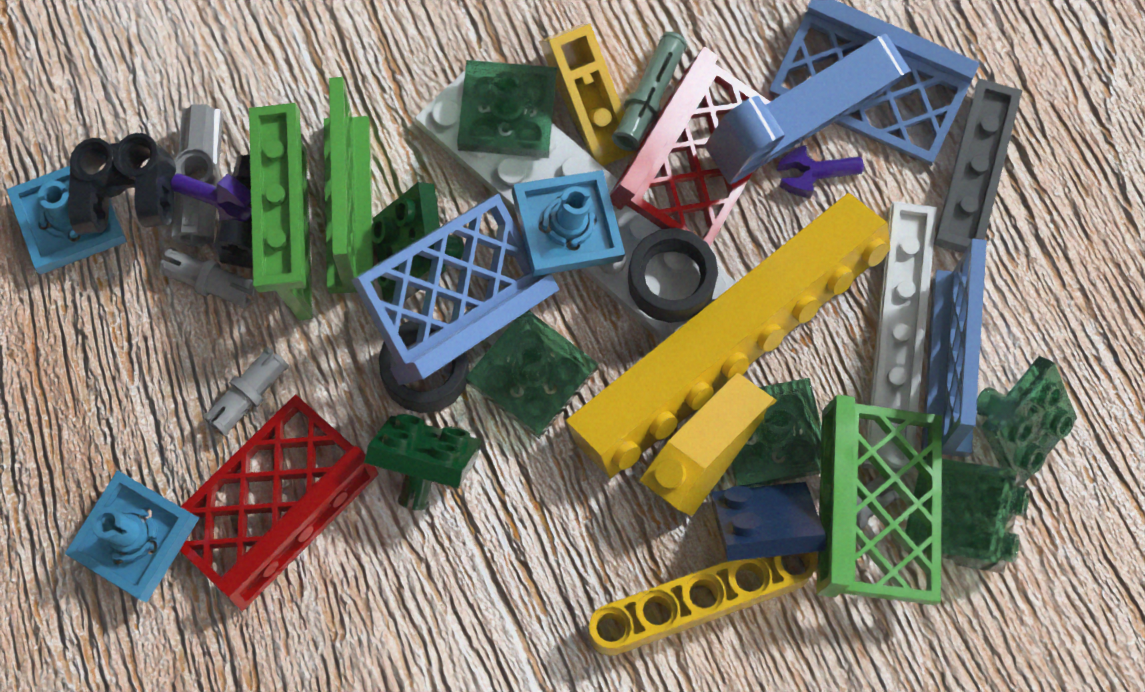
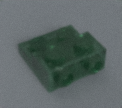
(976, 514)

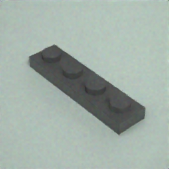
(978, 165)

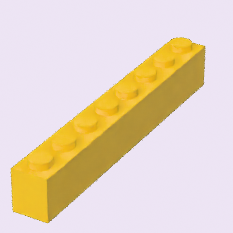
(729, 335)

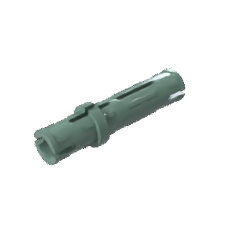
(635, 122)

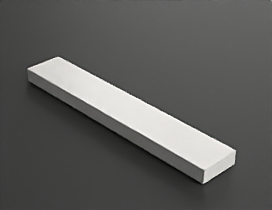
(901, 323)

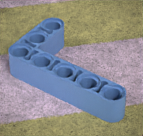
(761, 132)

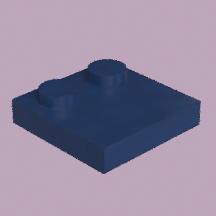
(767, 521)

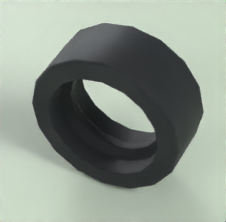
(667, 241)
(422, 401)

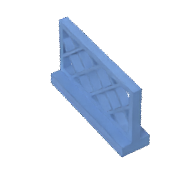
(921, 55)
(466, 327)
(955, 350)

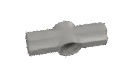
(198, 150)

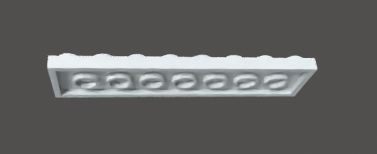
(667, 274)

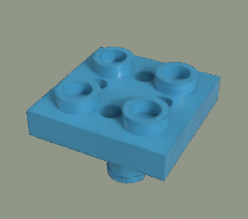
(47, 201)
(567, 208)
(119, 528)

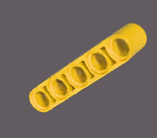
(686, 615)

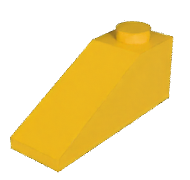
(586, 89)
(707, 445)

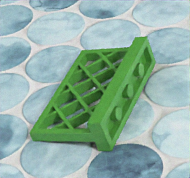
(347, 192)
(280, 206)
(839, 502)

